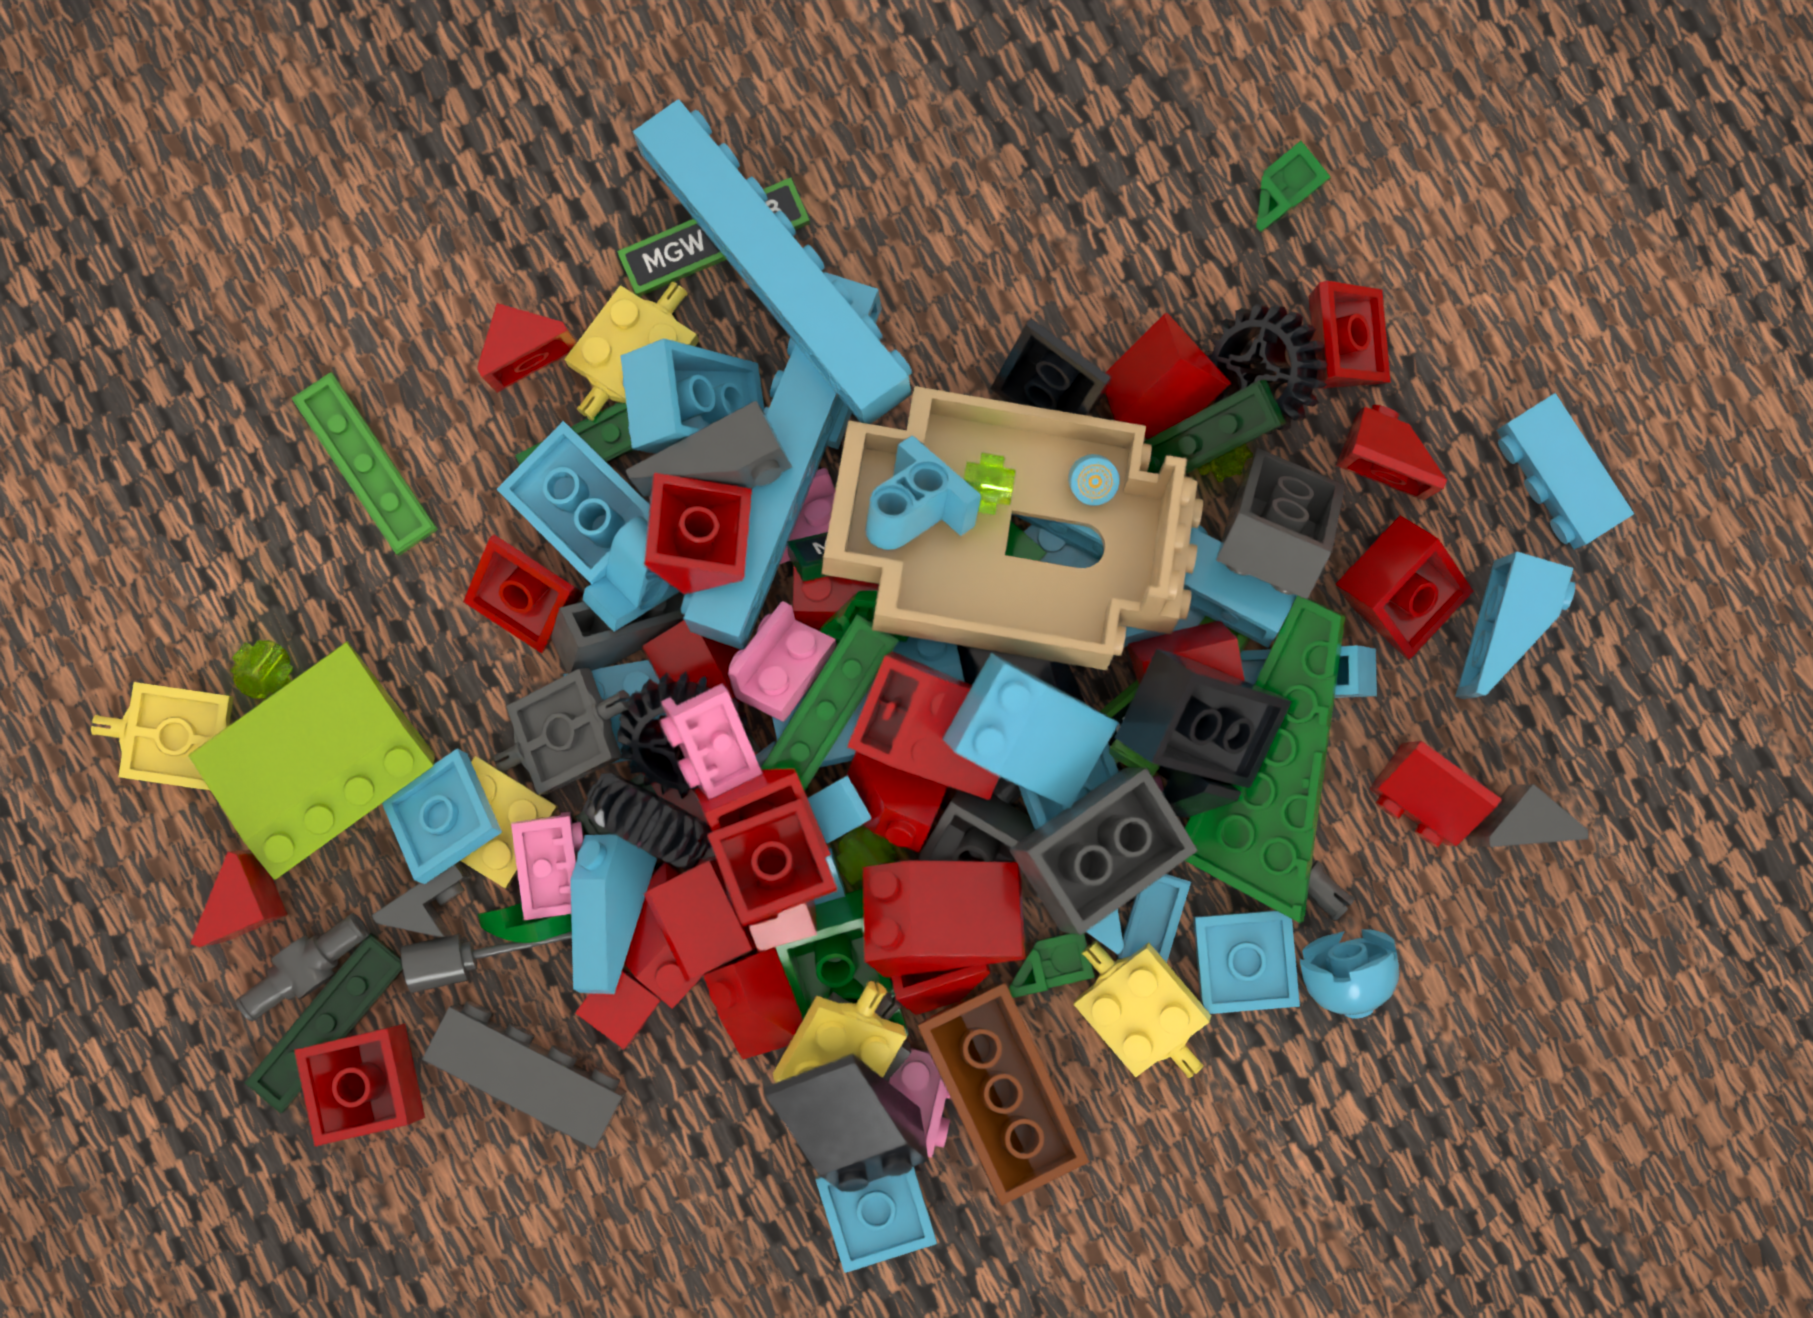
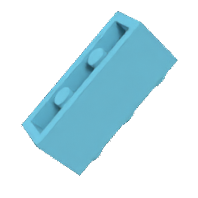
(1563, 473)

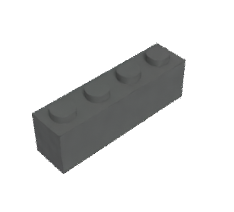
(525, 1074)

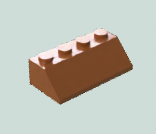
(1002, 1092)

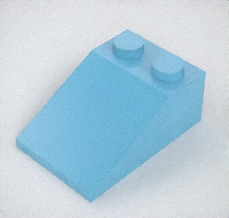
(681, 390)
(574, 499)
(1517, 608)
(1029, 731)

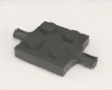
(563, 731)

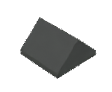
(1526, 818)

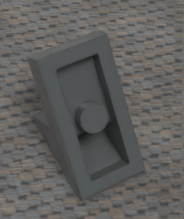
(415, 908)

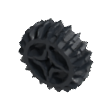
(1273, 329)
(644, 737)
(647, 821)

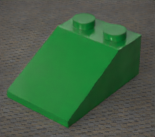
(833, 957)

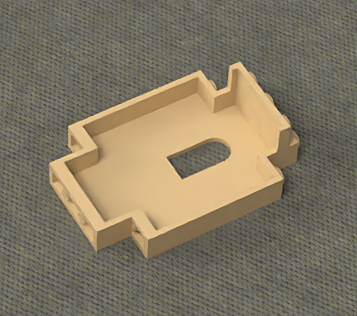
(966, 585)

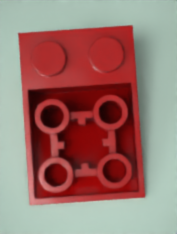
(907, 723)

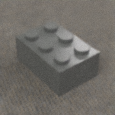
(1281, 524)
(1103, 850)

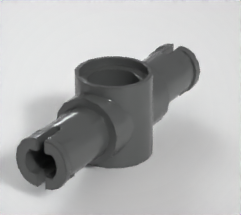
(302, 967)

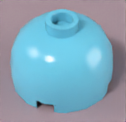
(1351, 974)

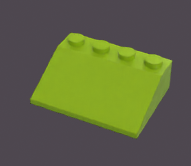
(311, 760)

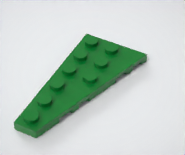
(1270, 832)

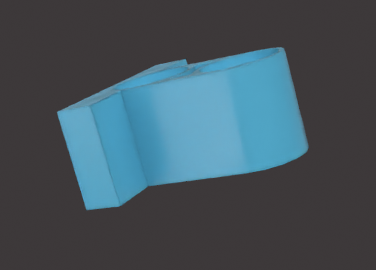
(918, 498)
(628, 585)

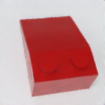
(941, 915)

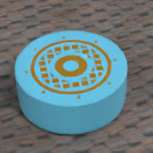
(1093, 479)

